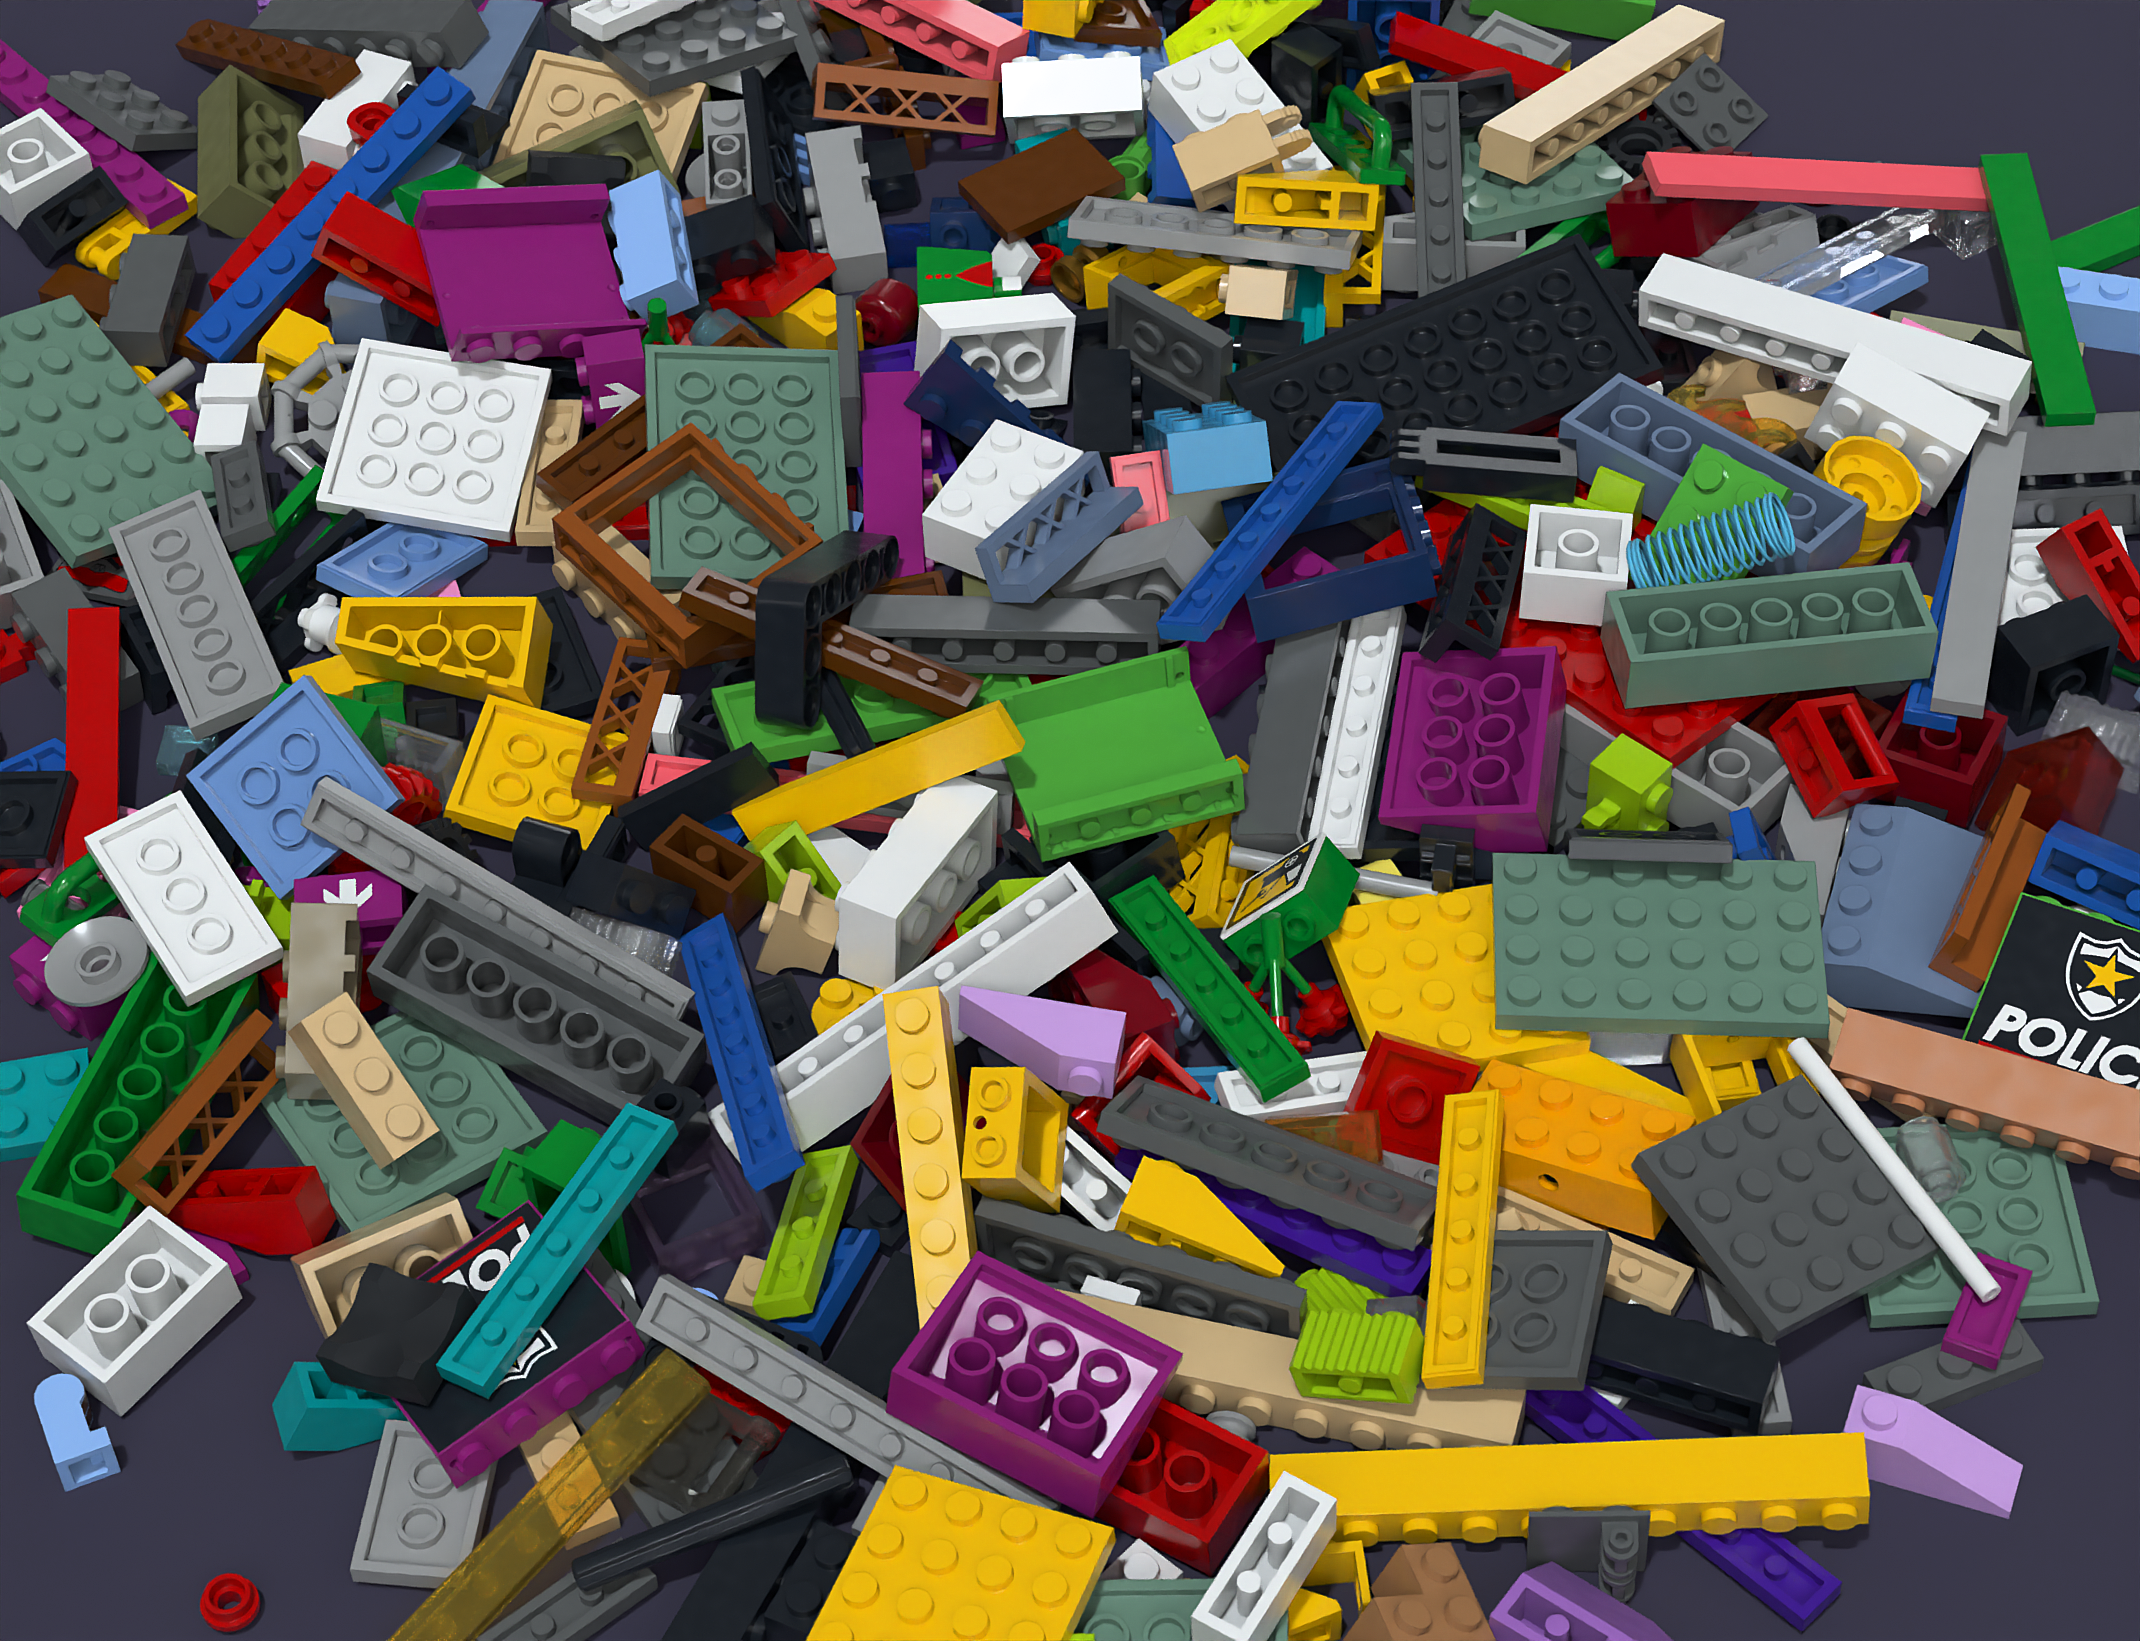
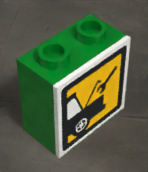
(1308, 891)

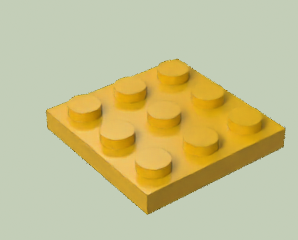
(524, 767)

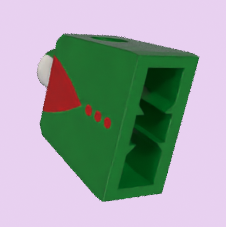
(960, 276)

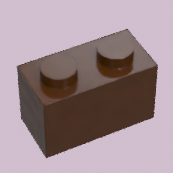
(721, 871)

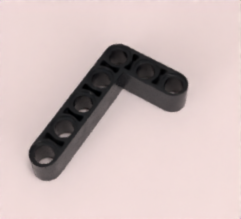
(791, 615)

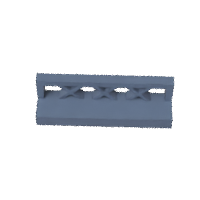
(1056, 544)

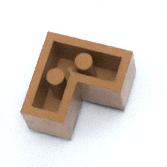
(1422, 1599)

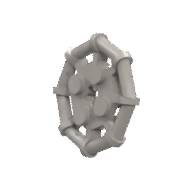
(322, 406)

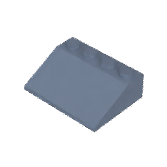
(1891, 909)

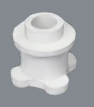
(321, 624)

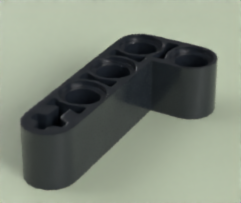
(544, 858)

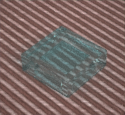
(176, 743)

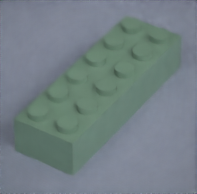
(1768, 635)

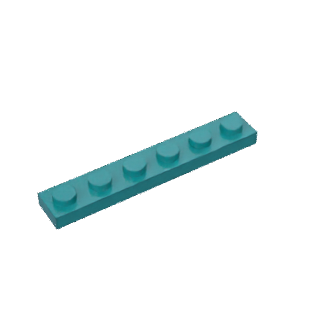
(557, 1250)

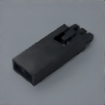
(1487, 463)

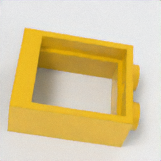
(1184, 281)
(1694, 1052)
(1019, 1117)

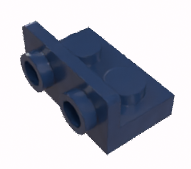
(959, 226)

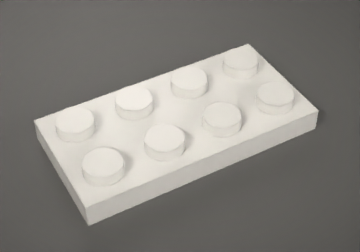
(184, 898)

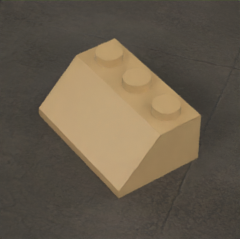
(403, 1242)

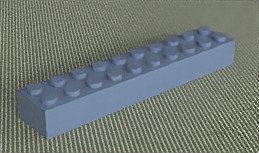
(496, 78)

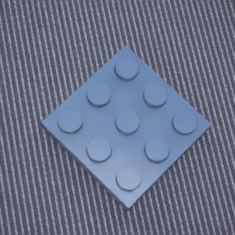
(269, 773)

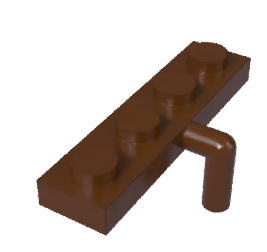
(882, 56)

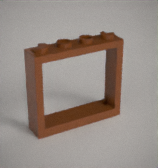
(687, 449)

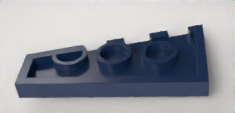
(966, 401)

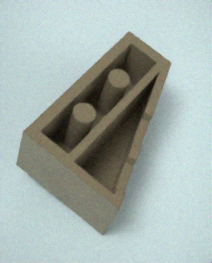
(318, 967)

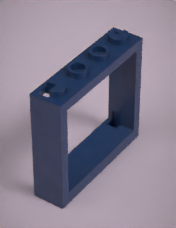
(1357, 589)

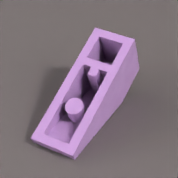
(1057, 1041)
(1930, 1455)

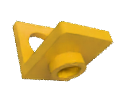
(1342, 1564)

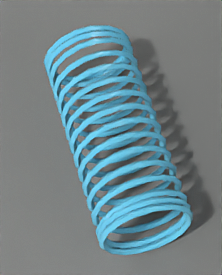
(1641, 558)

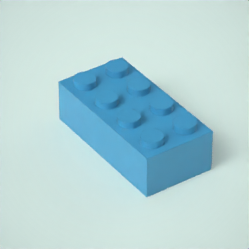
(1209, 448)

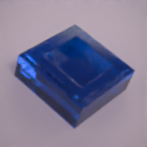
(902, 243)

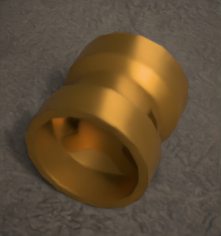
(1068, 271)

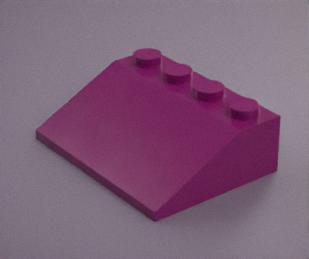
(1477, 745)
(1032, 1383)

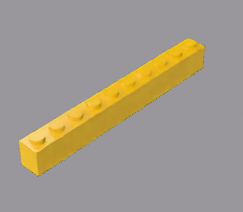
(1681, 1481)

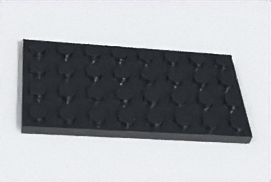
(1474, 356)

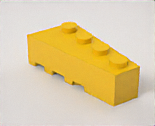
(450, 643)

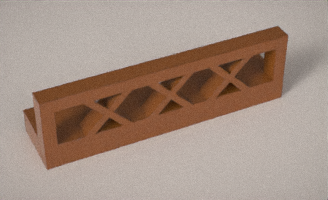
(903, 86)
(639, 744)
(1989, 894)
(193, 1101)

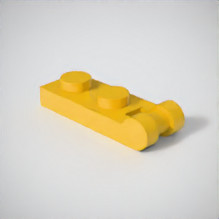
(109, 241)

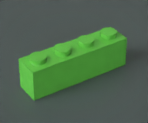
(1591, 17)

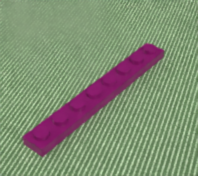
(149, 193)

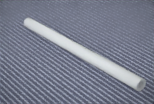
(1894, 1170)

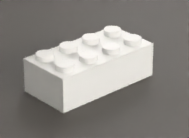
(1210, 90)
(916, 882)

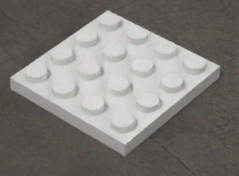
(434, 440)

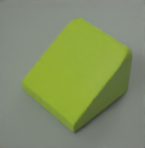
(1618, 493)

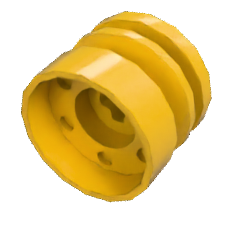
(1880, 478)

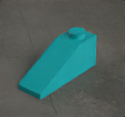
(326, 1414)

